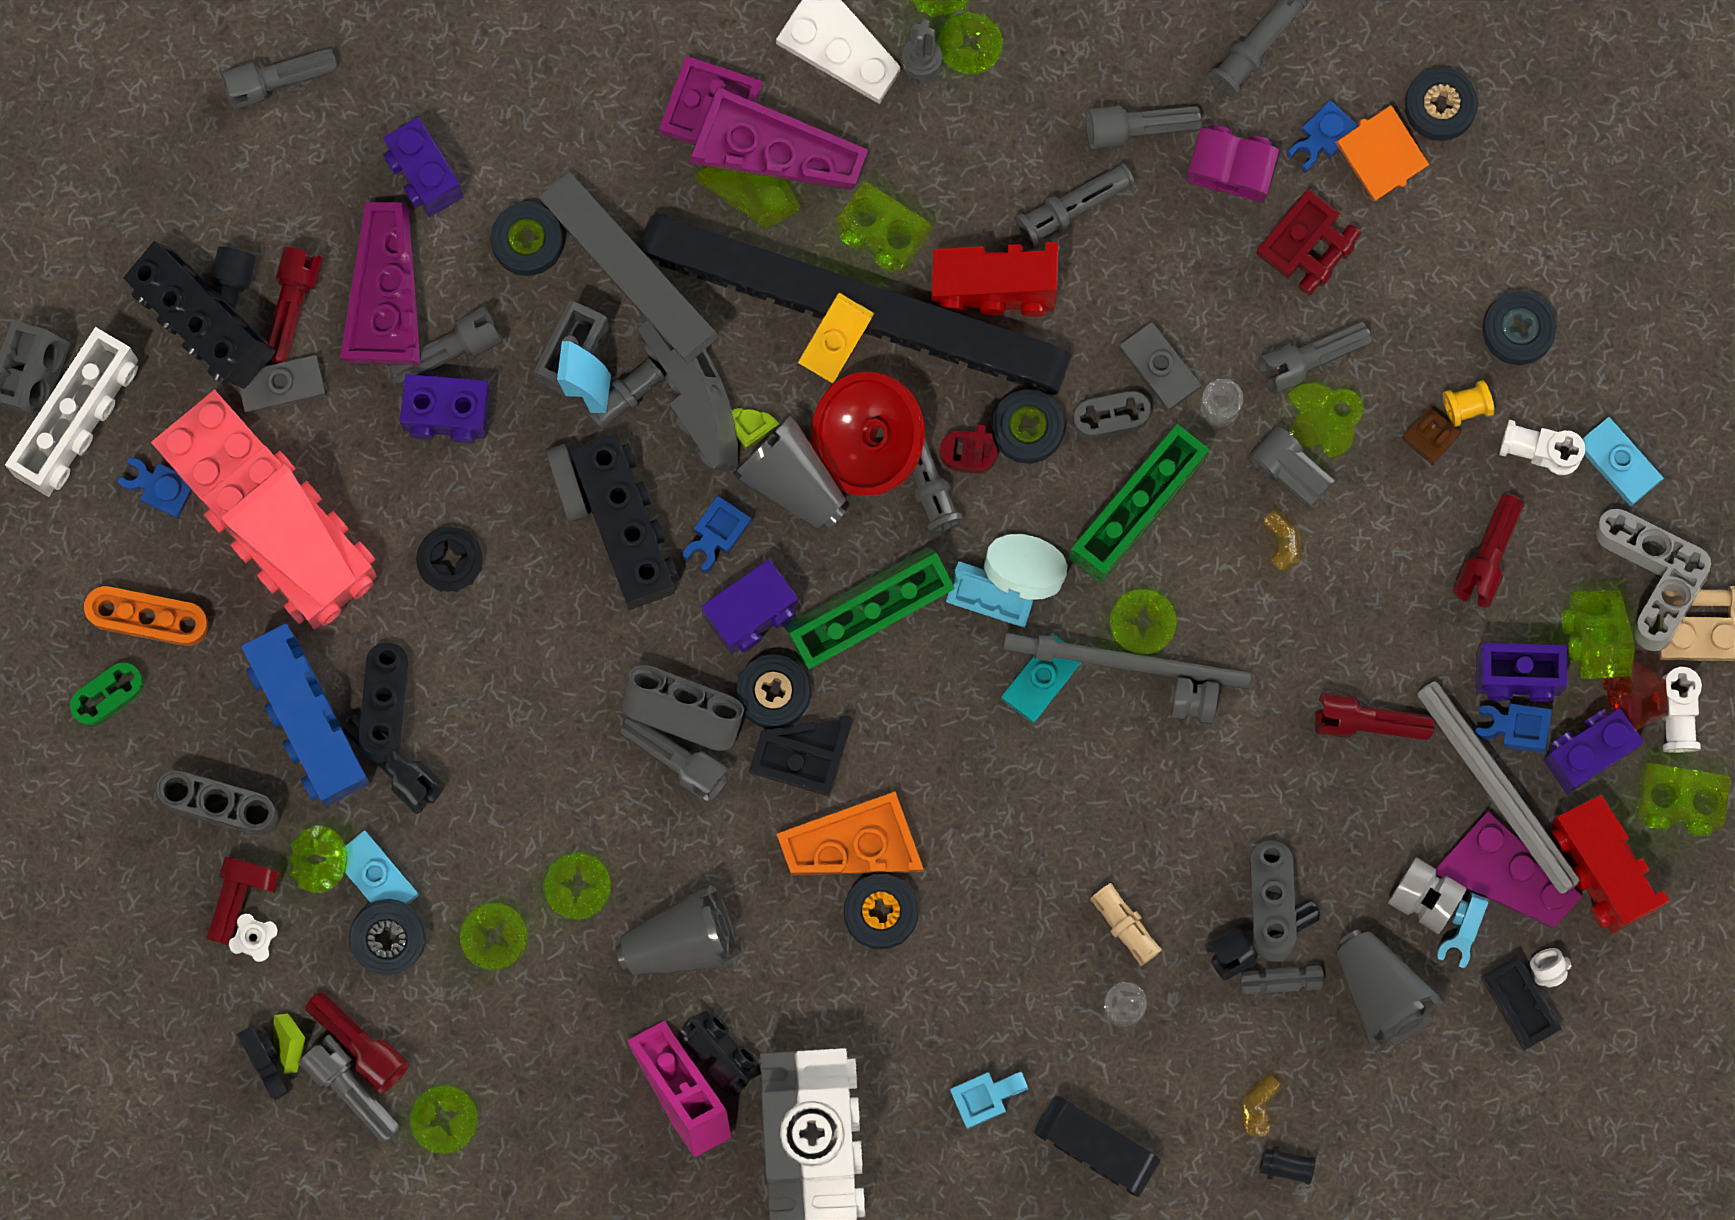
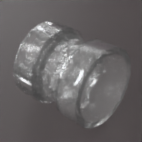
(1220, 411)
(1130, 1001)

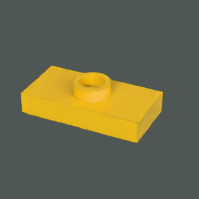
(836, 338)

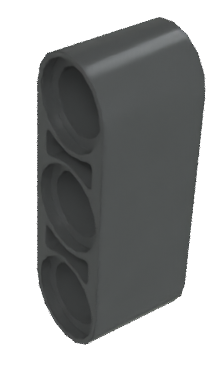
(682, 707)
(200, 793)

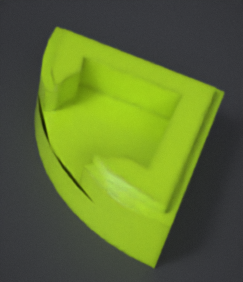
(752, 425)
(288, 1042)

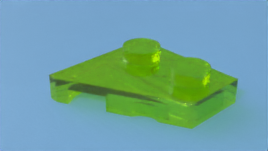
(760, 197)

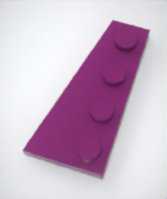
(768, 143)
(382, 299)

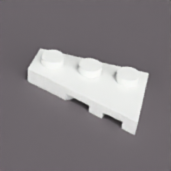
(839, 45)

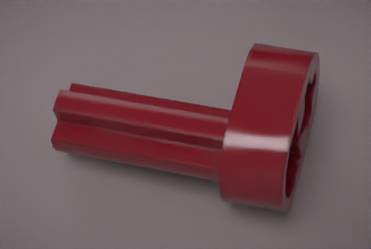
(977, 452)
(237, 878)

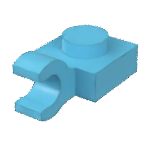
(1468, 918)
(981, 1098)

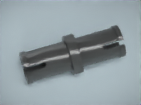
(628, 392)

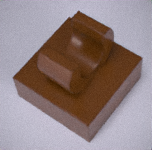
(1431, 436)

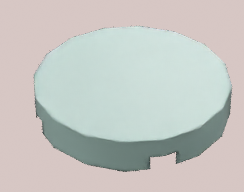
(1025, 566)

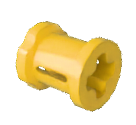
(1468, 403)

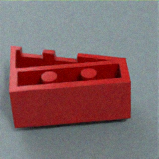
(995, 280)
(1606, 865)

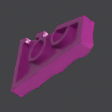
(1503, 870)

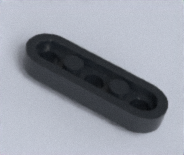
(383, 716)

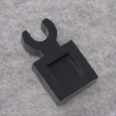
(260, 1051)

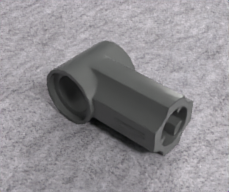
(1285, 461)

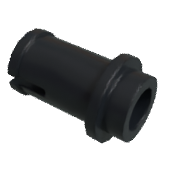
(1287, 1165)

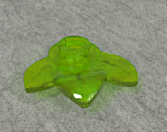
(1320, 422)

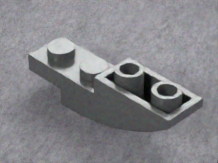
(702, 403)

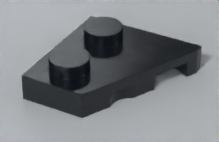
(802, 754)

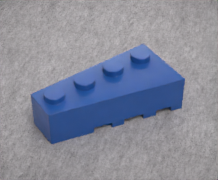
(305, 715)

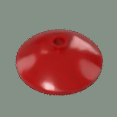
(847, 430)

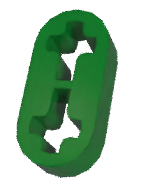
(101, 686)

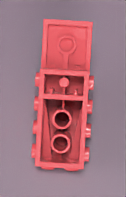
(267, 512)

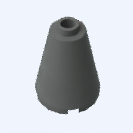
(793, 476)
(681, 938)
(1385, 991)

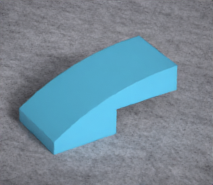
(584, 377)

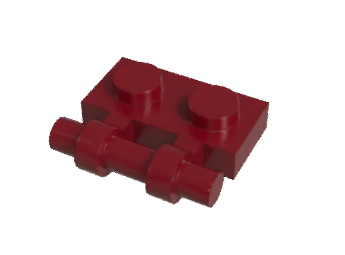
(1297, 236)

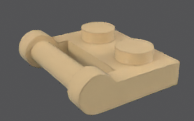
(1702, 636)

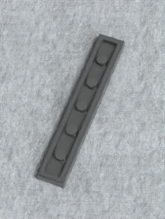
(628, 267)

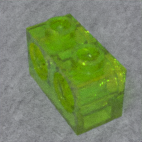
(891, 220)
(1599, 634)
(1682, 787)

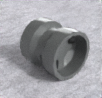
(1195, 700)

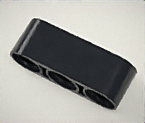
(1097, 1145)

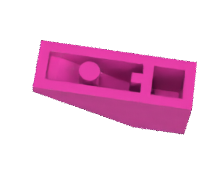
(681, 1089)

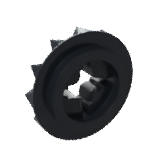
(433, 549)

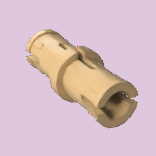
(1125, 924)

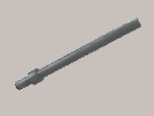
(1047, 648)

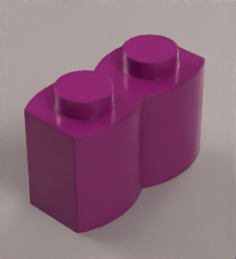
(1232, 163)

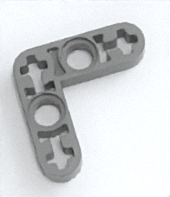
(1673, 575)

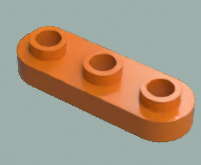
(130, 607)

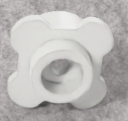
(249, 926)

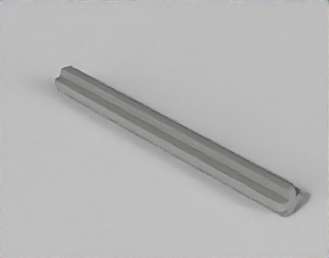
(1498, 787)

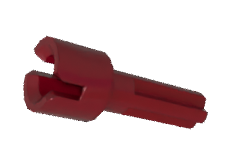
(296, 276)
(1485, 568)
(1345, 716)
(375, 1059)

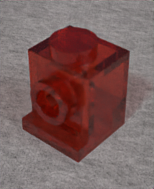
(1639, 695)

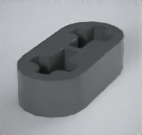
(1111, 405)
(566, 483)

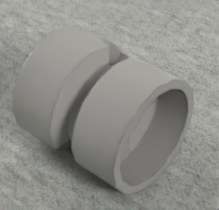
(1413, 889)

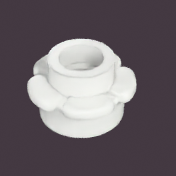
(1549, 967)

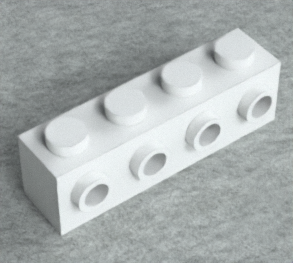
(73, 412)

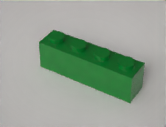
(1139, 504)
(869, 607)

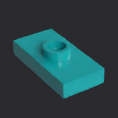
(1039, 685)

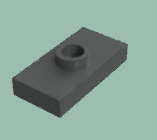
(1160, 366)
(284, 385)

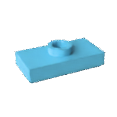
(1620, 462)
(979, 594)
(375, 872)

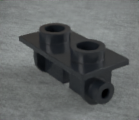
(734, 1063)

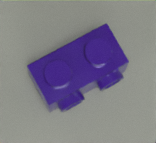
(423, 167)
(445, 408)
(751, 608)
(1521, 670)
(1592, 751)

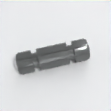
(1282, 980)

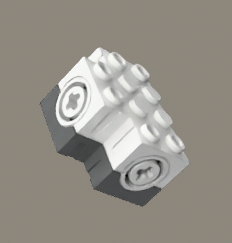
(810, 1135)

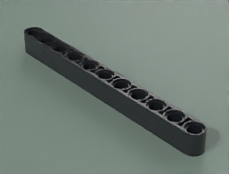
(895, 315)

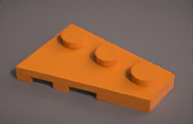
(853, 841)

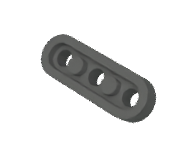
(1273, 914)

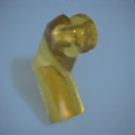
(1288, 541)
(1254, 1106)

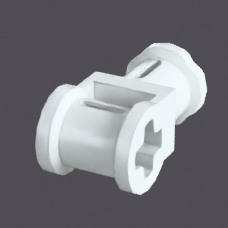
(1544, 447)
(1682, 711)

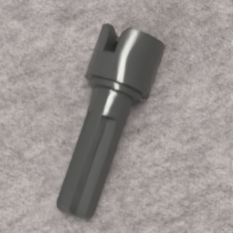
(922, 54)
(250, 84)
(1114, 126)
(471, 335)
(1296, 362)
(697, 772)
(331, 1067)

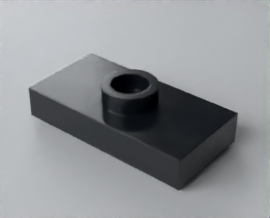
(1521, 1003)

